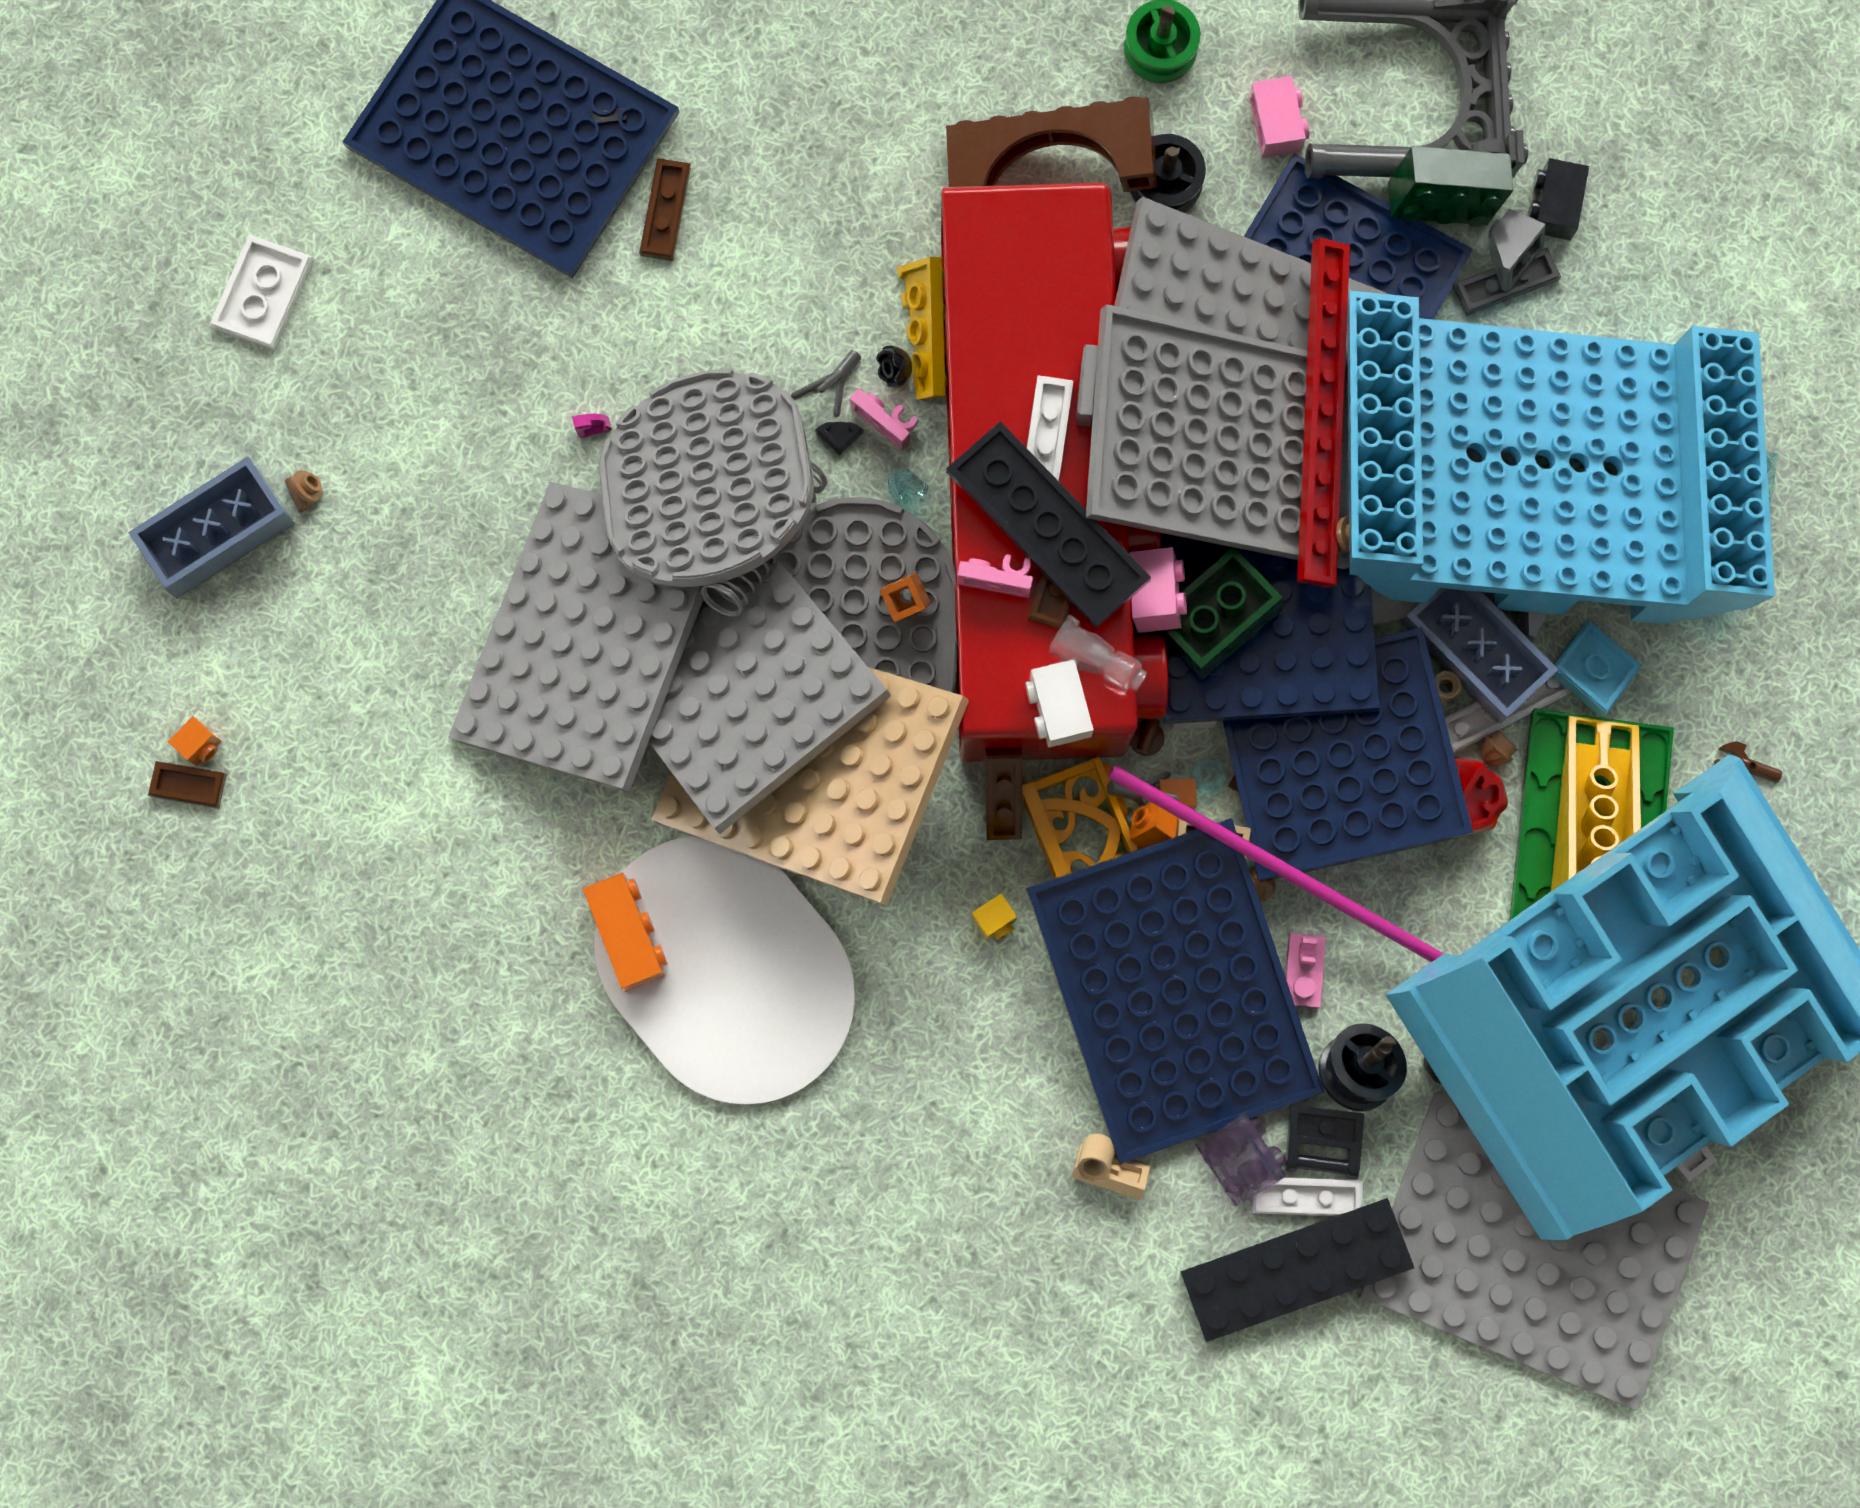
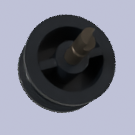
(1179, 173)
(1362, 1067)

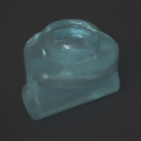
(904, 483)

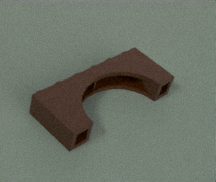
(1115, 130)

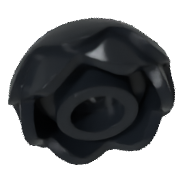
(894, 366)

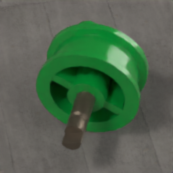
(1162, 41)

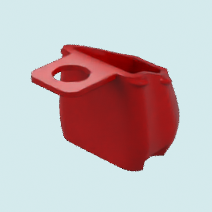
(1483, 794)

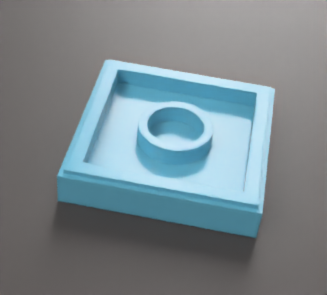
(1595, 668)

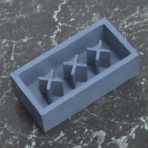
(211, 527)
(1481, 649)

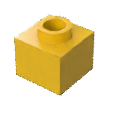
(995, 918)

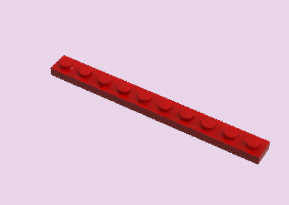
(1323, 413)

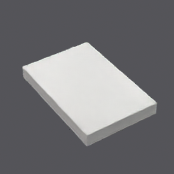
(261, 292)

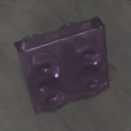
(1242, 1158)

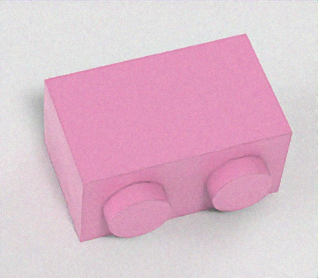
(1278, 116)
(1159, 602)

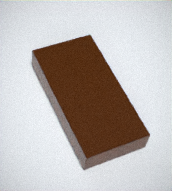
(187, 784)

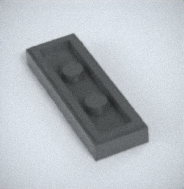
(1485, 290)

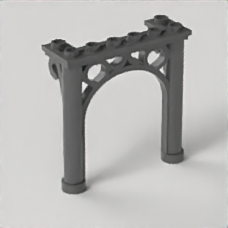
(1480, 17)

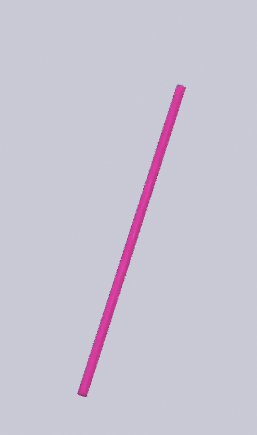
(1273, 864)

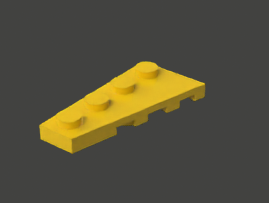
(926, 329)

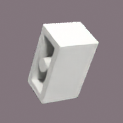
(1060, 703)

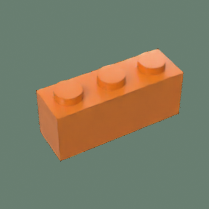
(625, 931)

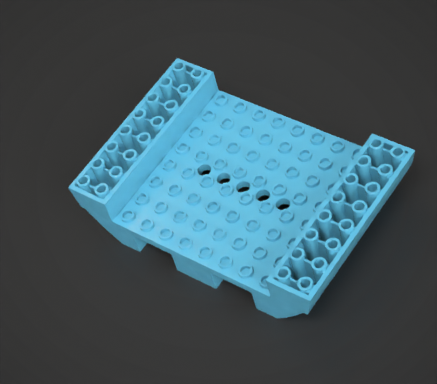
(1680, 421)
(1516, 1015)

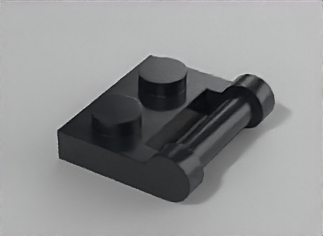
(1326, 1129)

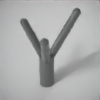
(838, 376)
(1116, 789)

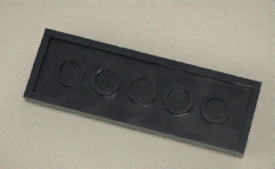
(1048, 525)
(1297, 1270)

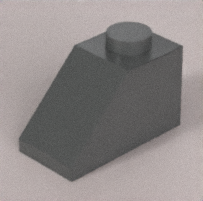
(1514, 245)

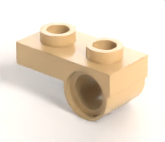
(1099, 1166)

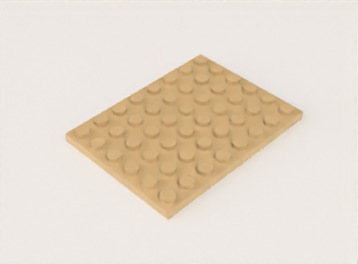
(853, 805)

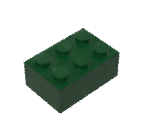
(1450, 186)
(1222, 612)

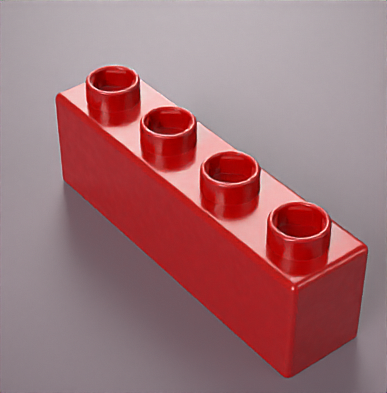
(1019, 304)

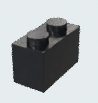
(1559, 197)

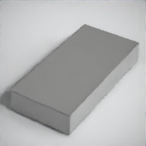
(1087, 385)

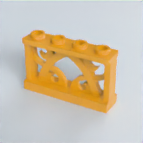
(1044, 811)

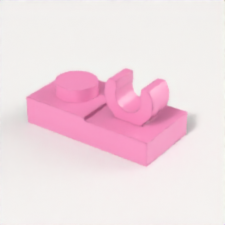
(872, 411)
(980, 575)
(1305, 969)

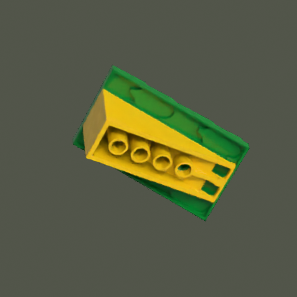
(1610, 787)

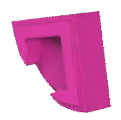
(591, 424)

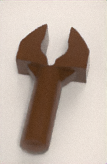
(1755, 768)

